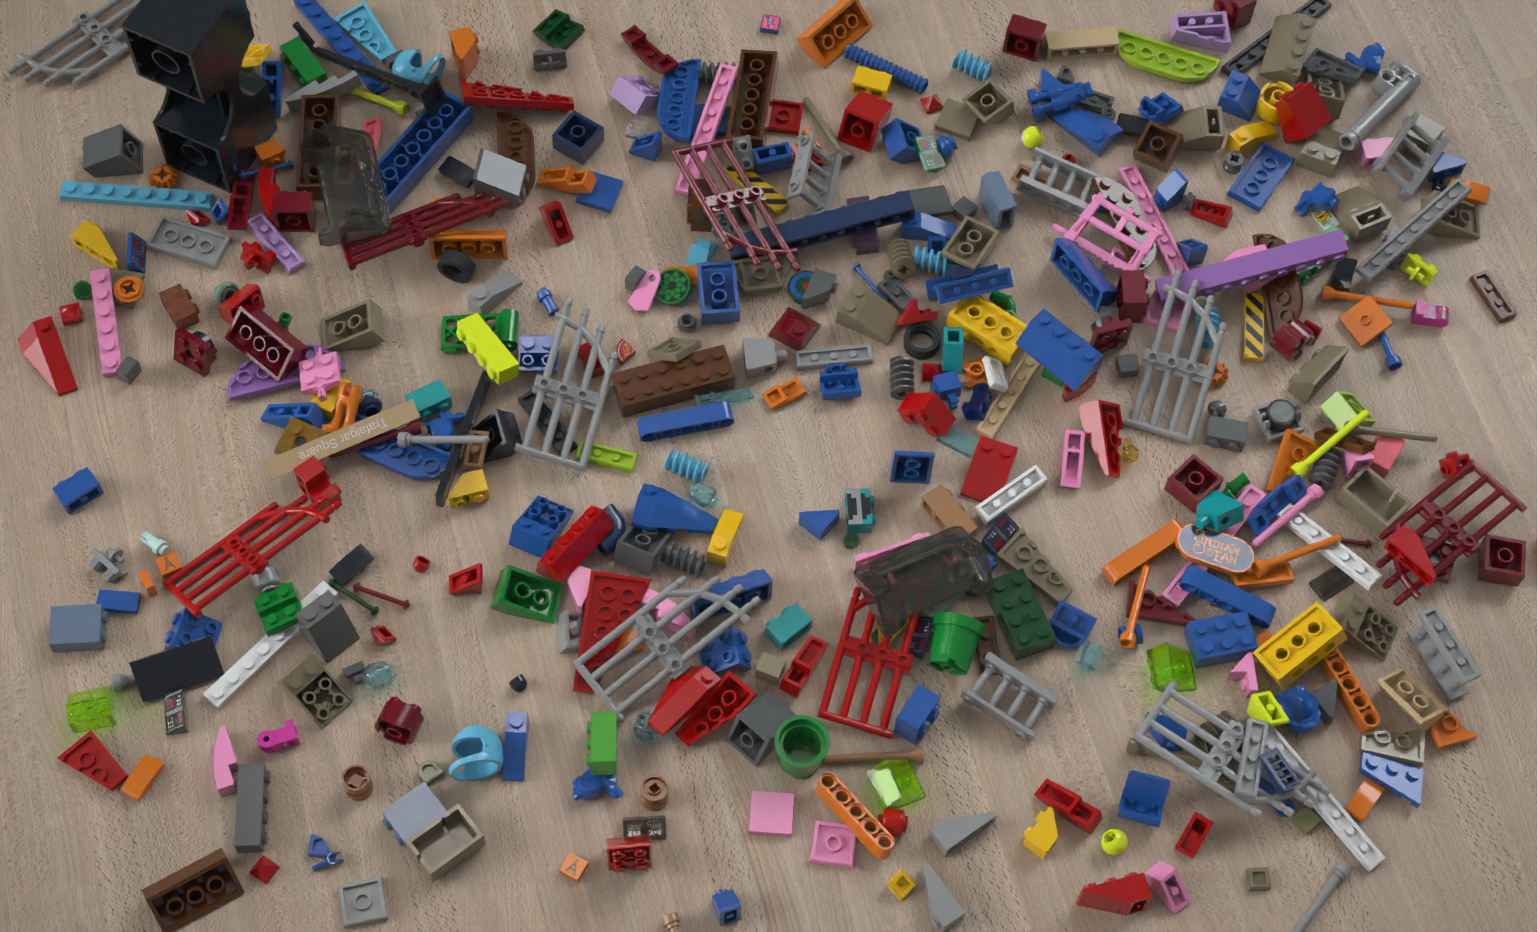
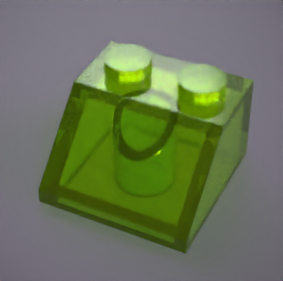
(1171, 664)
(91, 709)
(895, 783)

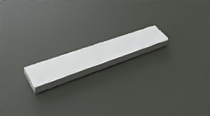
(1336, 553)

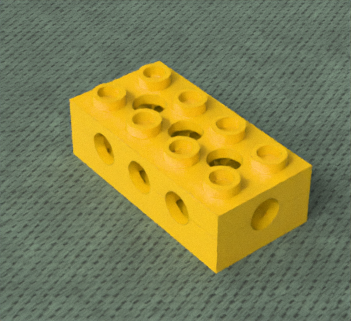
(987, 327)
(1300, 645)

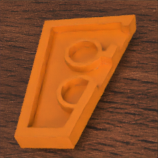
(1277, 575)

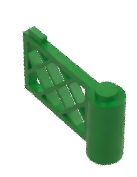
(505, 328)

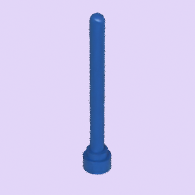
(1392, 361)

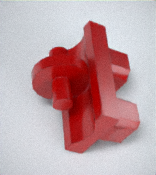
(255, 257)

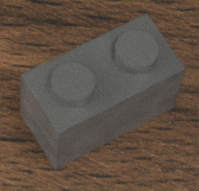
(1225, 433)

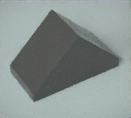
(1327, 700)

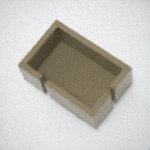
(1370, 499)
(444, 848)

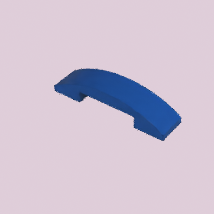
(1274, 502)

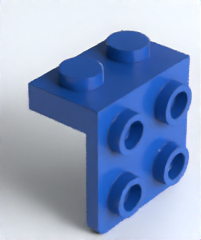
(189, 628)
(727, 652)
(1143, 798)

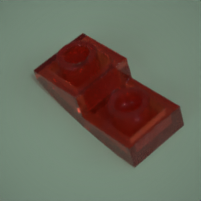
(1068, 394)

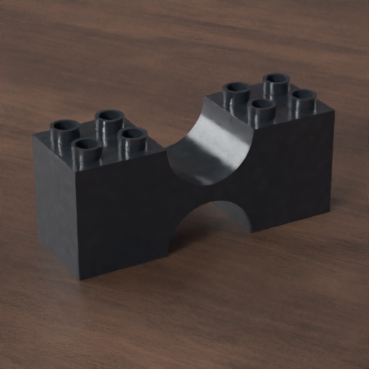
(209, 108)

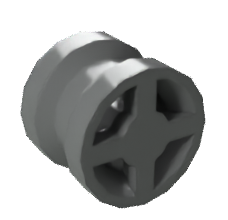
(1233, 162)

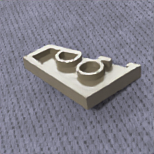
(1399, 746)

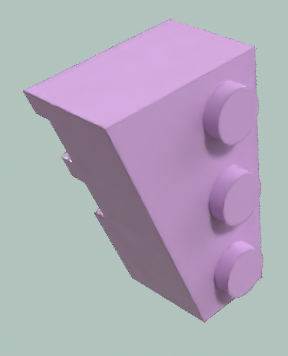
(1203, 30)

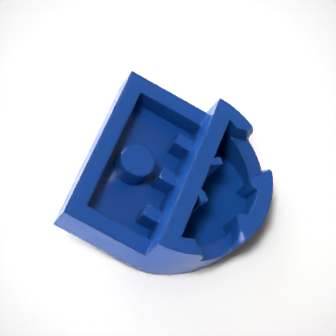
(1160, 108)
(839, 382)
(1071, 625)

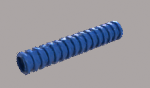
(879, 64)

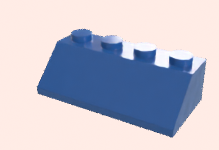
(1082, 274)
(1059, 350)
(754, 583)

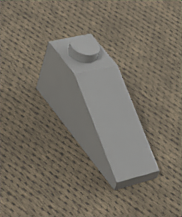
(492, 292)
(958, 830)
(942, 905)

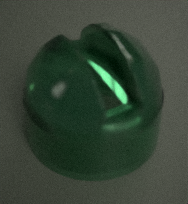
(849, 538)

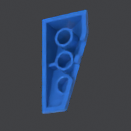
(1088, 128)
(663, 509)

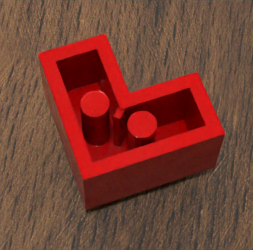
(927, 410)
(315, 482)

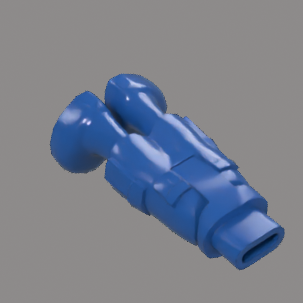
(1061, 98)

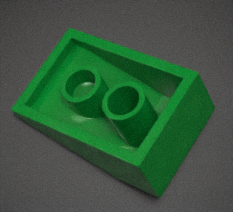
(526, 595)

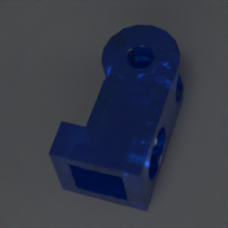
(979, 403)

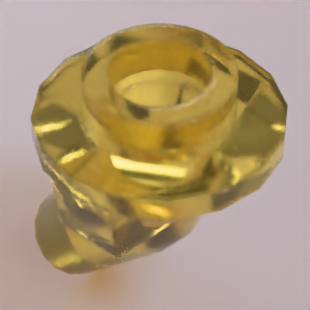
(1130, 452)

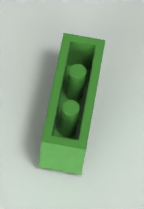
(602, 743)

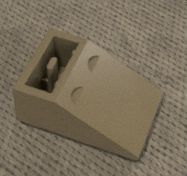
(1200, 127)
(1361, 213)
(1364, 626)
(314, 690)

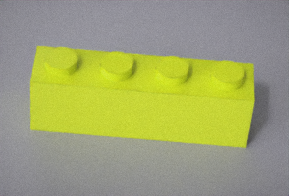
(487, 348)

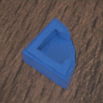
(318, 847)

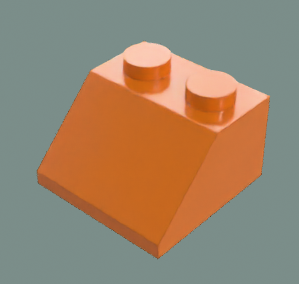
(464, 50)

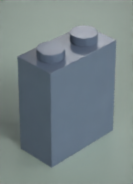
(997, 200)
(78, 628)
(412, 813)

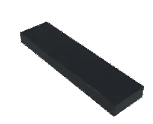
(527, 402)

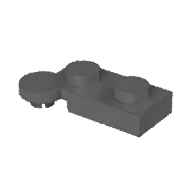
(1100, 103)
(895, 291)

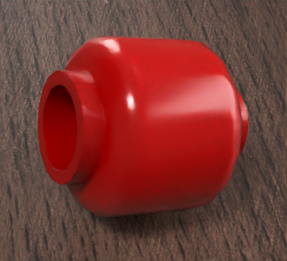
(894, 821)

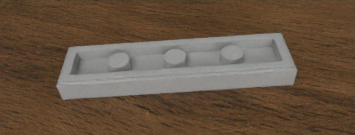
(823, 357)
(1250, 764)

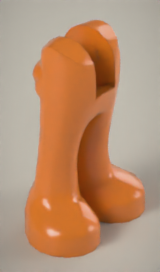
(349, 398)

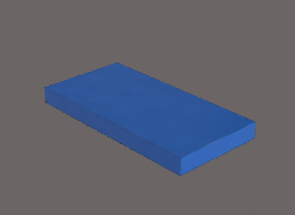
(1260, 177)

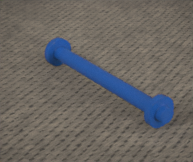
(290, 164)
(856, 267)

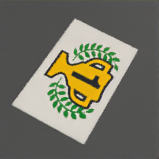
(1323, 218)

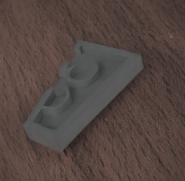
(1332, 67)

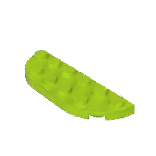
(1165, 58)

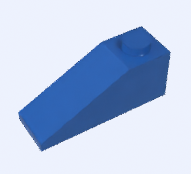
(274, 75)
(926, 226)
(281, 413)
(515, 746)

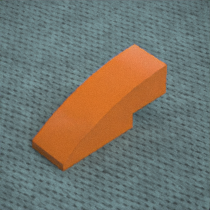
(567, 180)

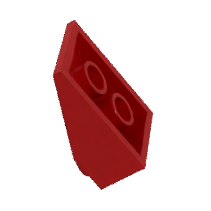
(988, 469)

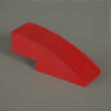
(267, 186)
(803, 666)
(1069, 806)

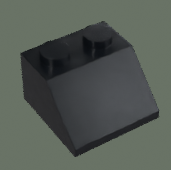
(503, 434)

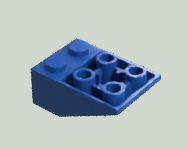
(540, 526)

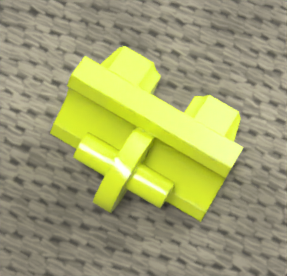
(1418, 269)

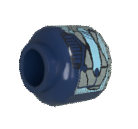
(370, 403)

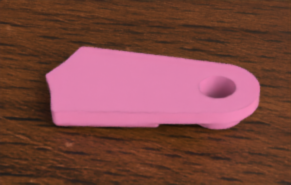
(645, 292)

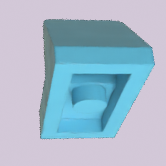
(701, 252)

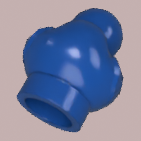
(946, 145)

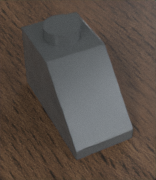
(819, 288)

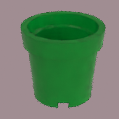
(954, 642)
(795, 735)

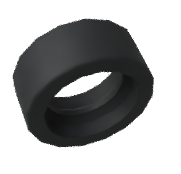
(456, 266)
(922, 328)

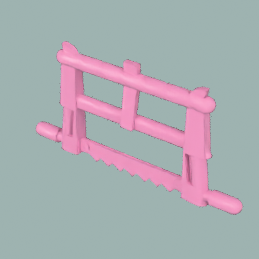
(1087, 217)

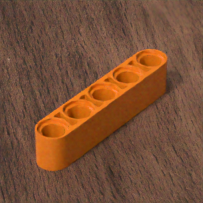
(1142, 553)
(1355, 694)
(857, 825)

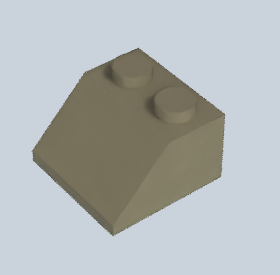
(990, 103)

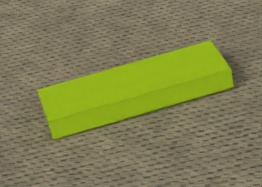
(609, 457)

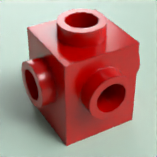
(1452, 463)

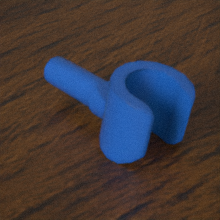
(330, 860)

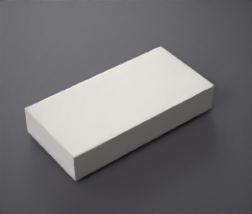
(995, 374)

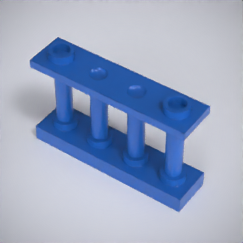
(983, 281)

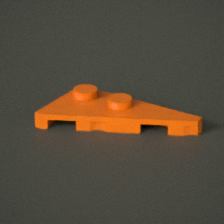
(1292, 449)

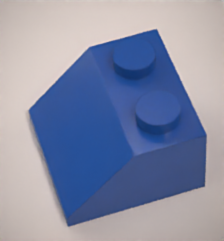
(1239, 96)
(899, 141)

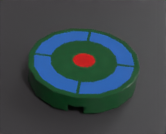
(798, 284)

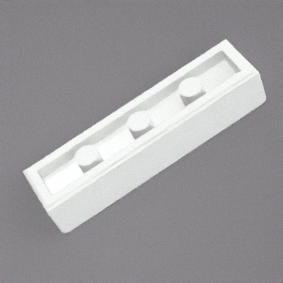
(1011, 495)

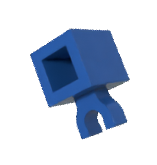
(947, 387)

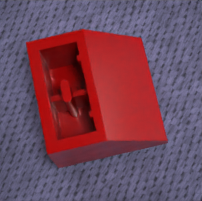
(247, 295)

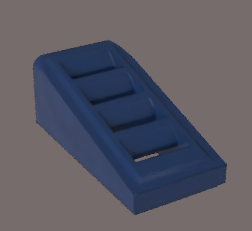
(1276, 781)

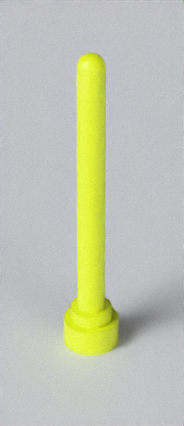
(401, 107)
(1302, 467)

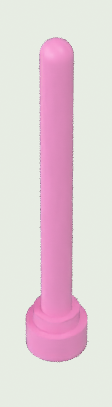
(1313, 494)

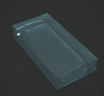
(959, 441)

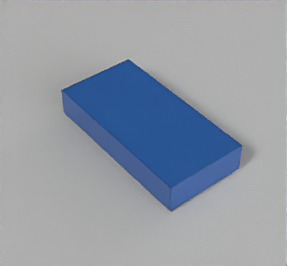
(119, 601)

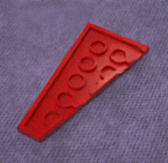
(511, 97)
(608, 604)

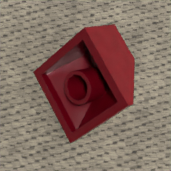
(794, 329)

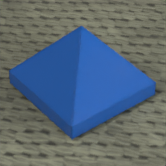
(219, 211)
(937, 243)

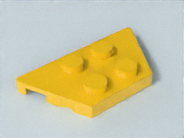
(256, 55)

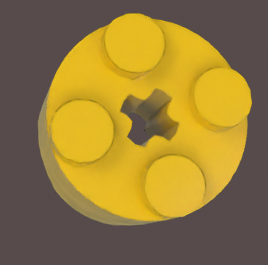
(1268, 97)

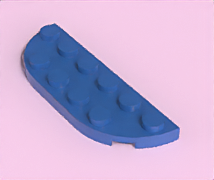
(678, 100)
(415, 462)

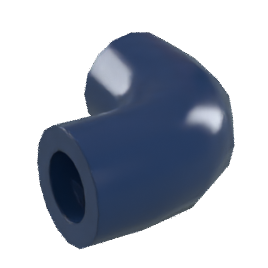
(609, 543)

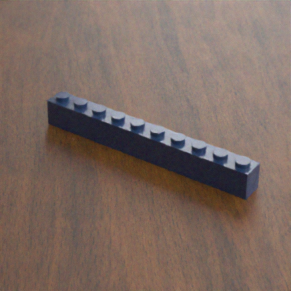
(836, 223)

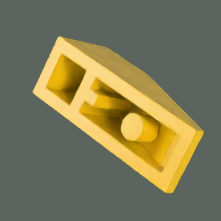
(1250, 136)
(92, 241)
(724, 537)

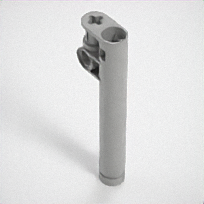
(1394, 89)

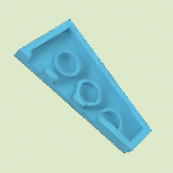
(366, 30)

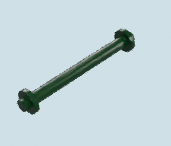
(374, 610)

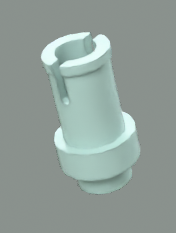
(158, 546)

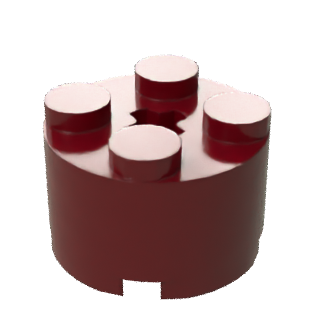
(1292, 339)
(399, 721)

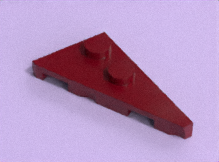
(1155, 608)

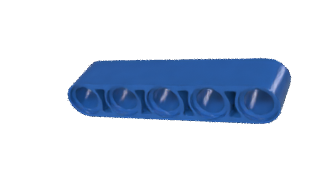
(685, 421)
(1227, 596)

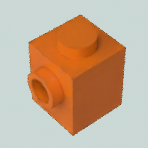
(270, 153)

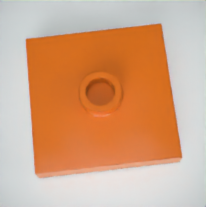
(1365, 321)

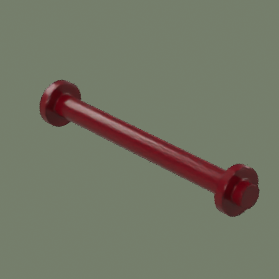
(1367, 543)
(405, 604)

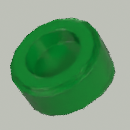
(82, 290)

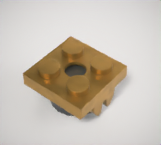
(297, 434)

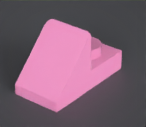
(1246, 672)

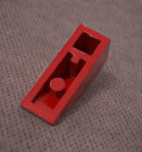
(1409, 551)

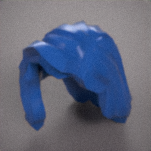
(1300, 708)

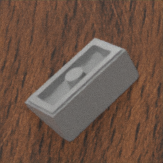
(569, 632)

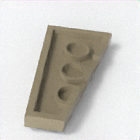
(1023, 553)

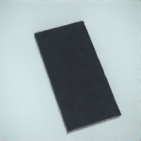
(176, 668)

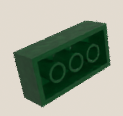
(1020, 615)

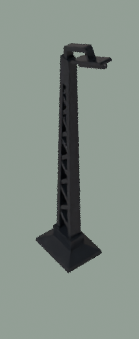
(429, 94)

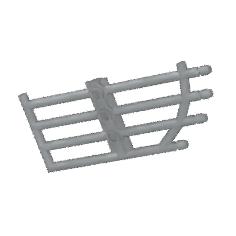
(94, 31)
(1171, 364)
(567, 393)
(657, 641)
(1218, 758)

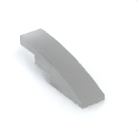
(329, 87)

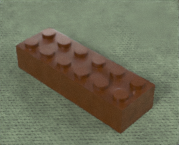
(753, 96)
(314, 113)
(673, 382)

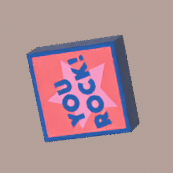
(770, 24)

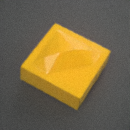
(900, 884)

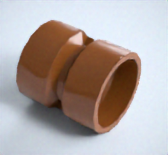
(357, 782)
(654, 792)

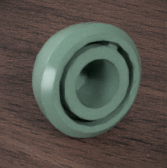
(224, 291)

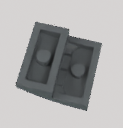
(931, 201)

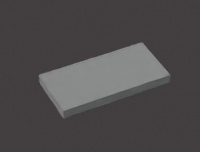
(188, 242)

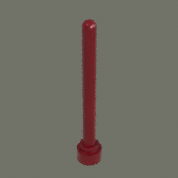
(413, 428)

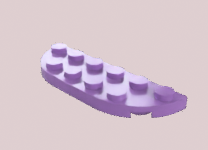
(253, 380)

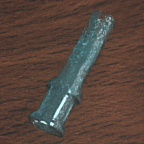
(712, 397)

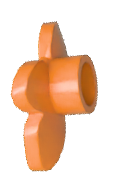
(975, 373)

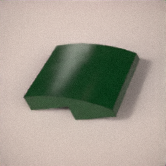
(558, 30)

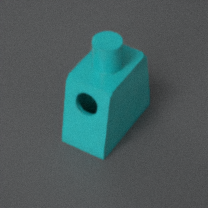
(1219, 512)

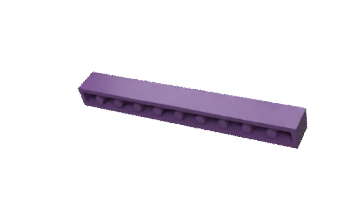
(1259, 265)

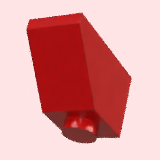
(556, 222)

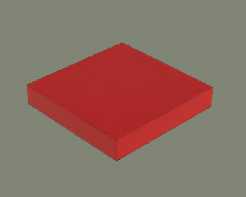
(786, 117)

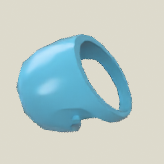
(409, 66)
(479, 753)

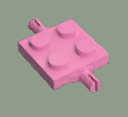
(320, 373)

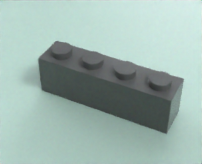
(251, 808)

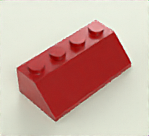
(575, 544)

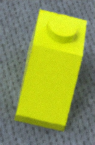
(1266, 708)

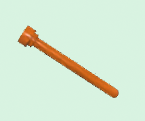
(1330, 293)
(1262, 566)
(1128, 638)

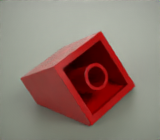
(1301, 112)
(864, 120)

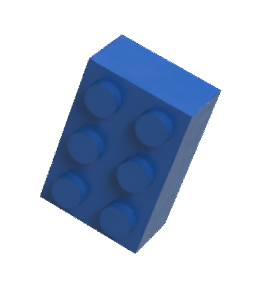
(1220, 639)

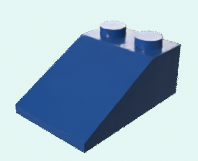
(718, 292)
(911, 467)

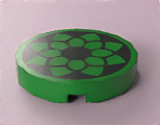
(673, 287)

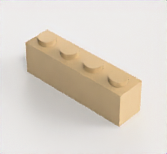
(1081, 43)

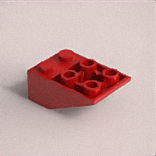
(629, 853)
(1117, 895)

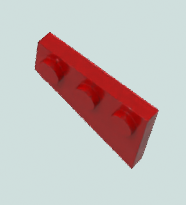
(94, 761)

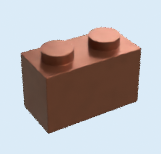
(179, 306)

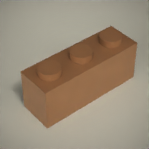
(946, 511)

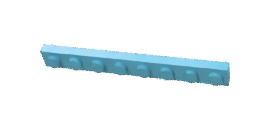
(136, 196)

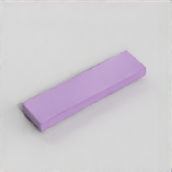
(276, 242)

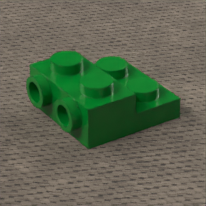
(278, 608)

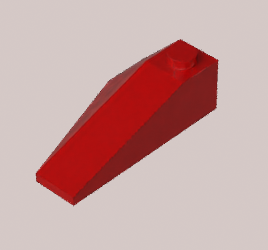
(46, 353)
(1102, 426)
(682, 698)
(718, 707)

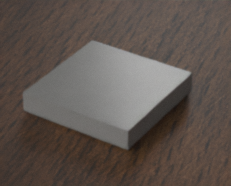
(363, 902)

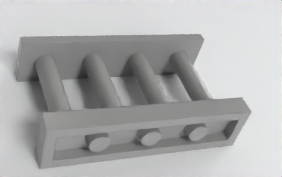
(1427, 159)
(828, 175)
(1052, 196)
(1443, 653)
(1027, 687)

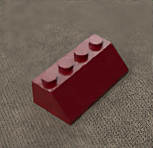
(265, 342)

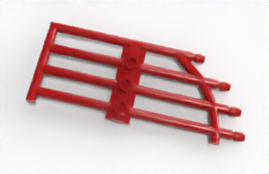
(243, 553)
(873, 653)

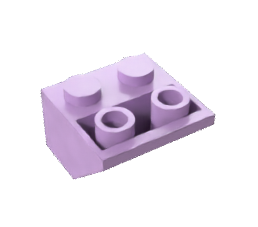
(635, 94)

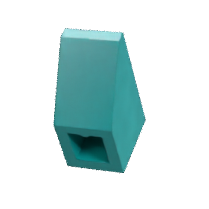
(952, 349)

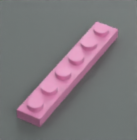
(106, 321)

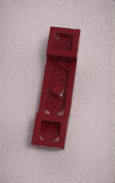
(647, 52)

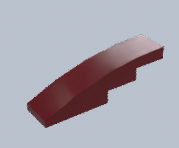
(241, 203)

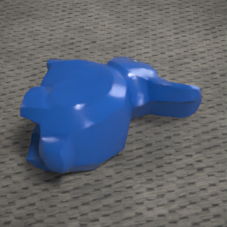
(1369, 59)
(1319, 197)
(444, 426)
(590, 786)

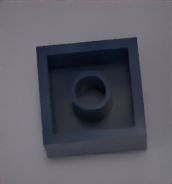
(578, 137)

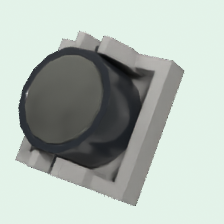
(1277, 417)

